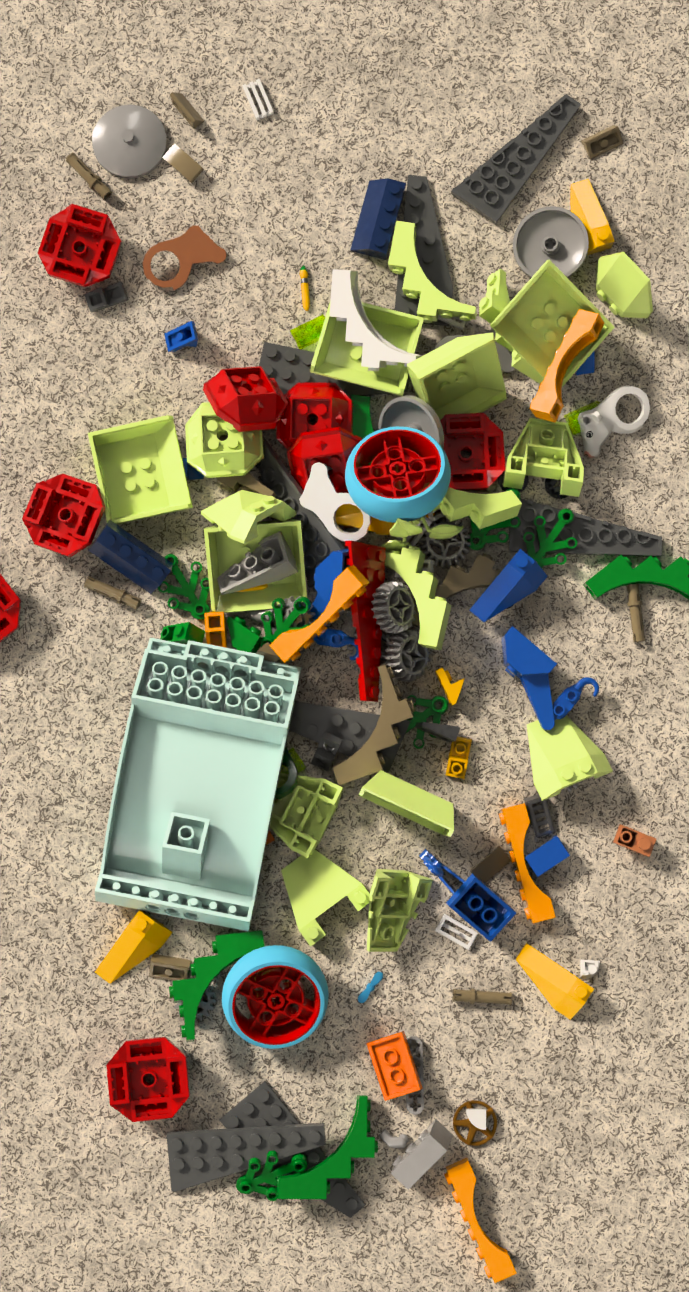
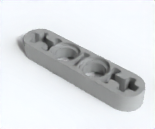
(409, 1100)

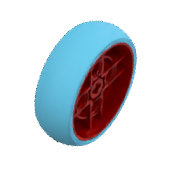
(399, 469)
(274, 1029)

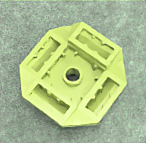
(216, 457)

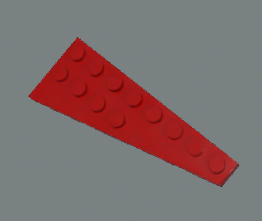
(371, 563)

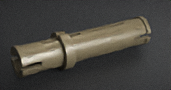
(94, 181)
(118, 595)
(634, 604)
(481, 996)

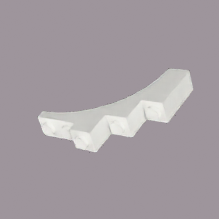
(347, 306)

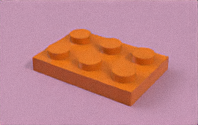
(394, 1066)

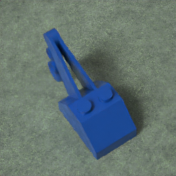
(324, 577)
(532, 667)
(473, 900)

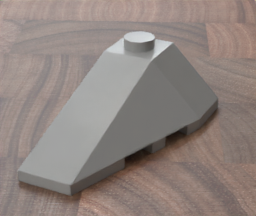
(264, 565)

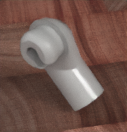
(394, 1142)

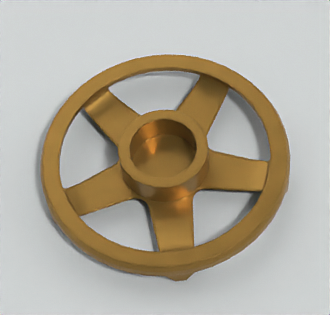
(472, 1129)

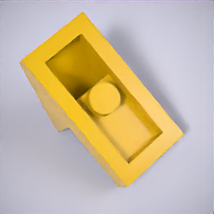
(451, 690)

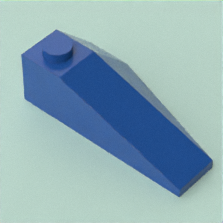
(515, 582)

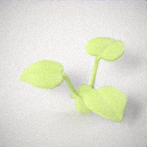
(403, 529)

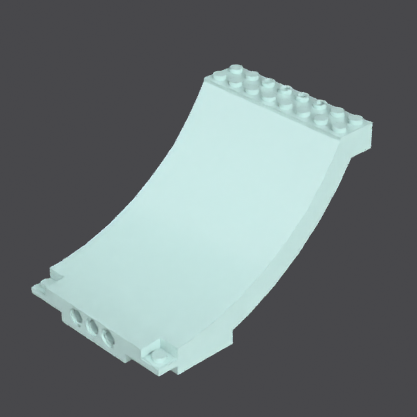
(197, 782)

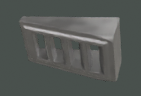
(445, 732)
(534, 799)

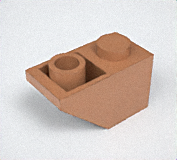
(634, 840)

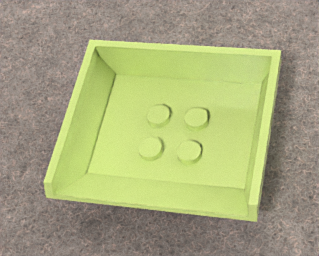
(542, 315)
(343, 361)
(460, 376)
(140, 470)
(224, 552)
(410, 802)

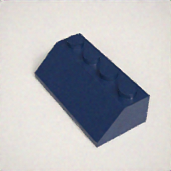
(378, 217)
(131, 557)

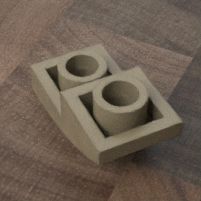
(183, 163)

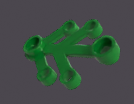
(481, 534)
(547, 544)
(187, 590)
(282, 625)
(422, 716)
(268, 1175)

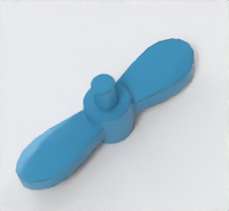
(370, 987)

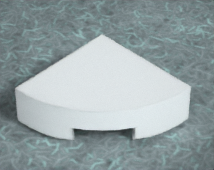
(588, 968)
(477, 1117)

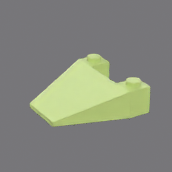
(546, 452)
(316, 886)

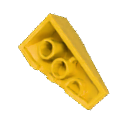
(588, 209)
(352, 516)
(136, 943)
(560, 987)

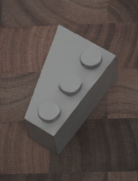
(422, 1154)

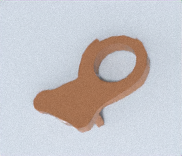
(189, 248)

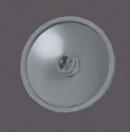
(129, 141)
(551, 235)
(412, 413)

